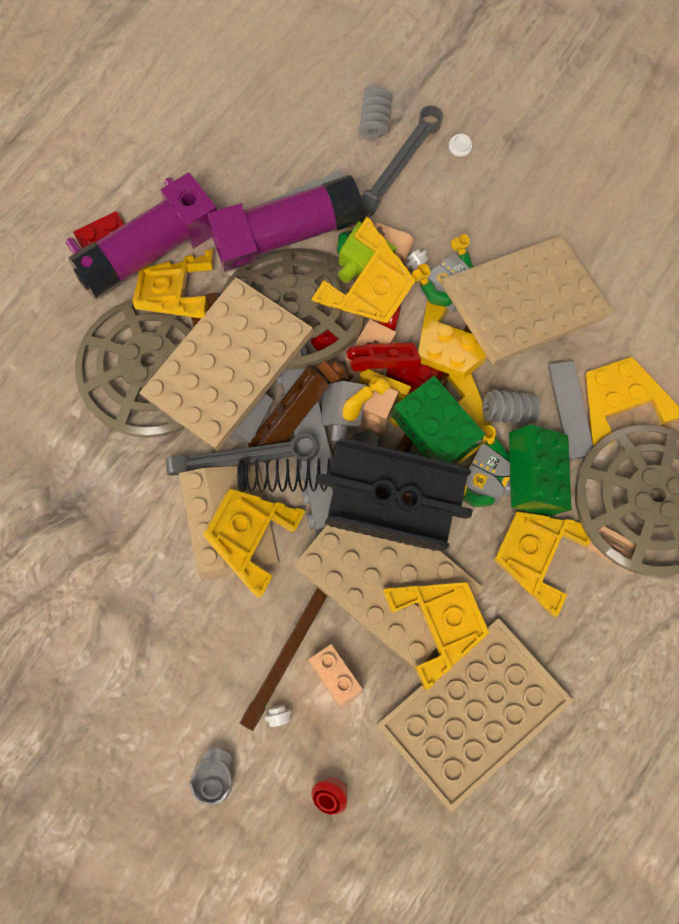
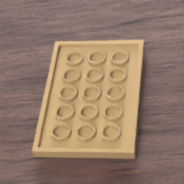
(526, 299)
(227, 363)
(356, 570)
(475, 716)

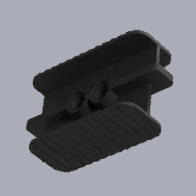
(432, 483)

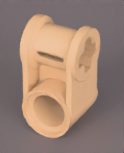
(399, 239)

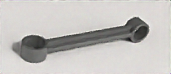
(372, 197)
(181, 464)

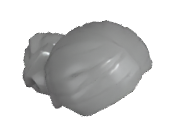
(212, 778)

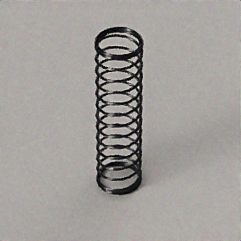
(243, 482)

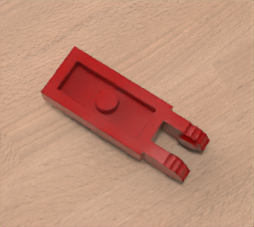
(383, 356)

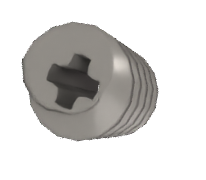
(375, 112)
(510, 407)

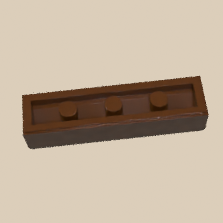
(291, 409)

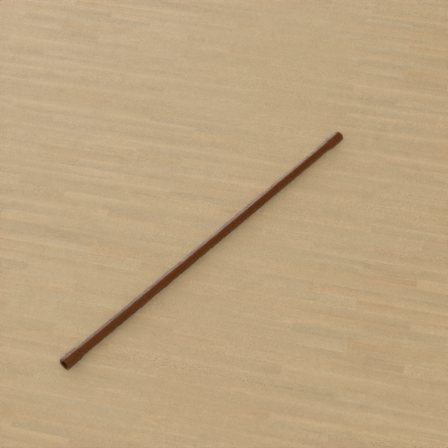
(257, 706)

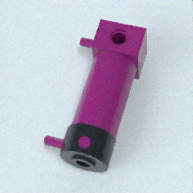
(248, 232)
(145, 238)

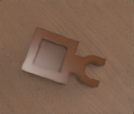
(334, 371)

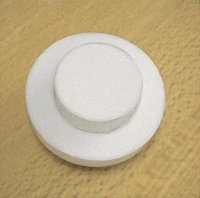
(460, 145)
(417, 258)
(278, 716)

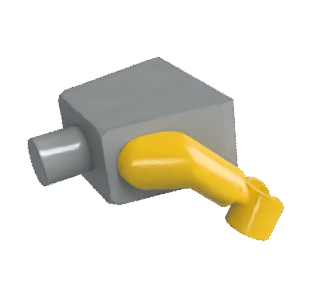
(345, 402)

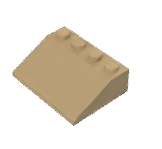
(202, 495)

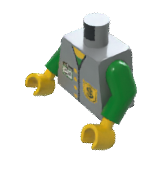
(432, 280)
(489, 473)

